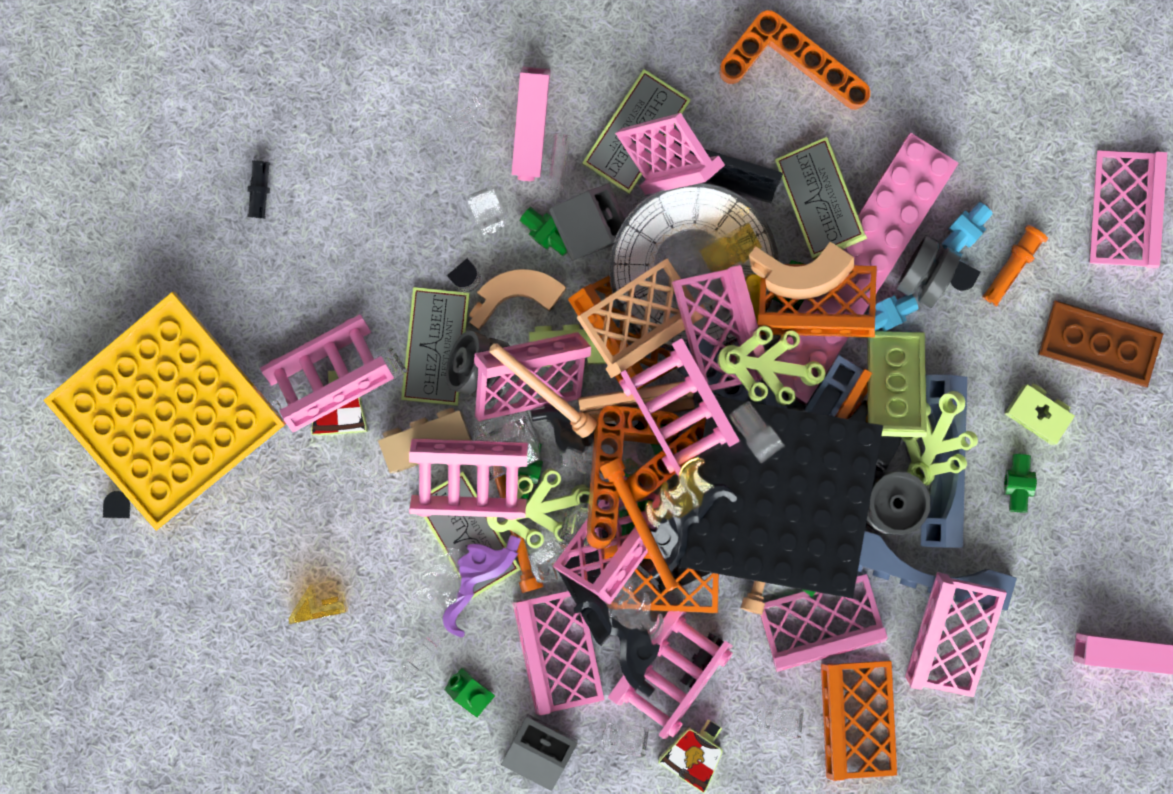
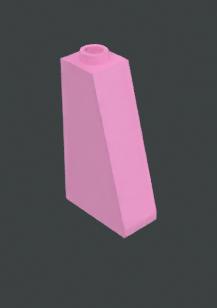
(530, 123)
(1123, 653)

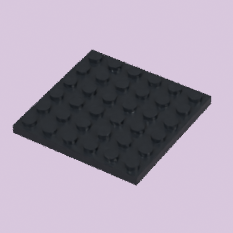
(796, 512)

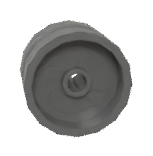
(932, 273)
(461, 370)
(911, 503)

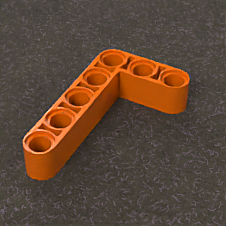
(795, 56)
(614, 437)
(649, 473)

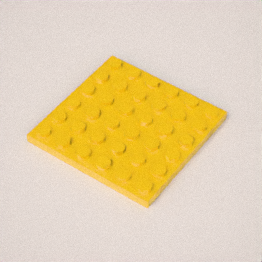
(165, 411)

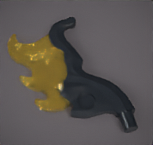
(679, 509)

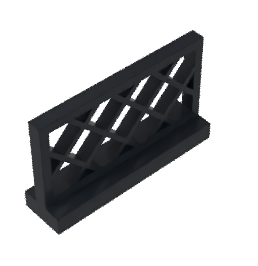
(744, 177)

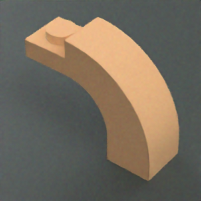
(807, 280)
(516, 283)

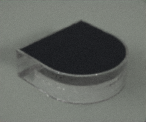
(465, 276)
(964, 277)
(116, 506)

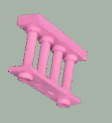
(692, 383)
(337, 393)
(472, 453)
(674, 622)

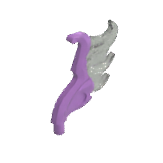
(456, 578)

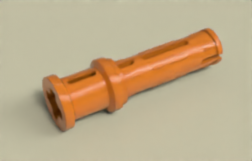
(1021, 254)

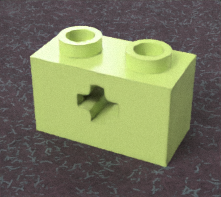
(1047, 428)

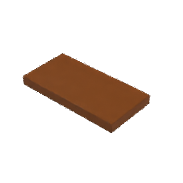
(1100, 344)

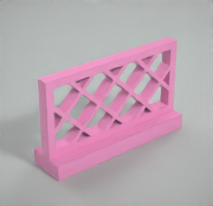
(676, 172)
(1153, 209)
(741, 318)
(533, 356)
(614, 570)
(934, 623)
(827, 647)
(536, 663)

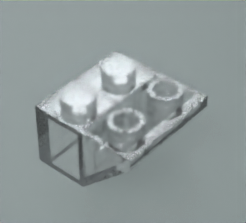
(508, 428)

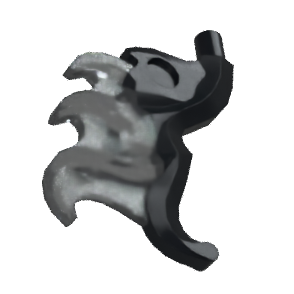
(583, 447)
(633, 626)

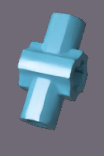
(967, 228)
(893, 311)

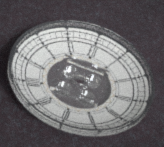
(675, 227)

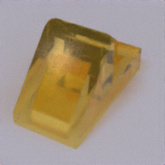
(730, 249)
(308, 607)

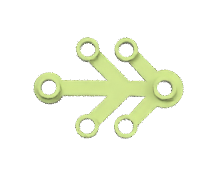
(767, 366)
(935, 442)
(537, 507)

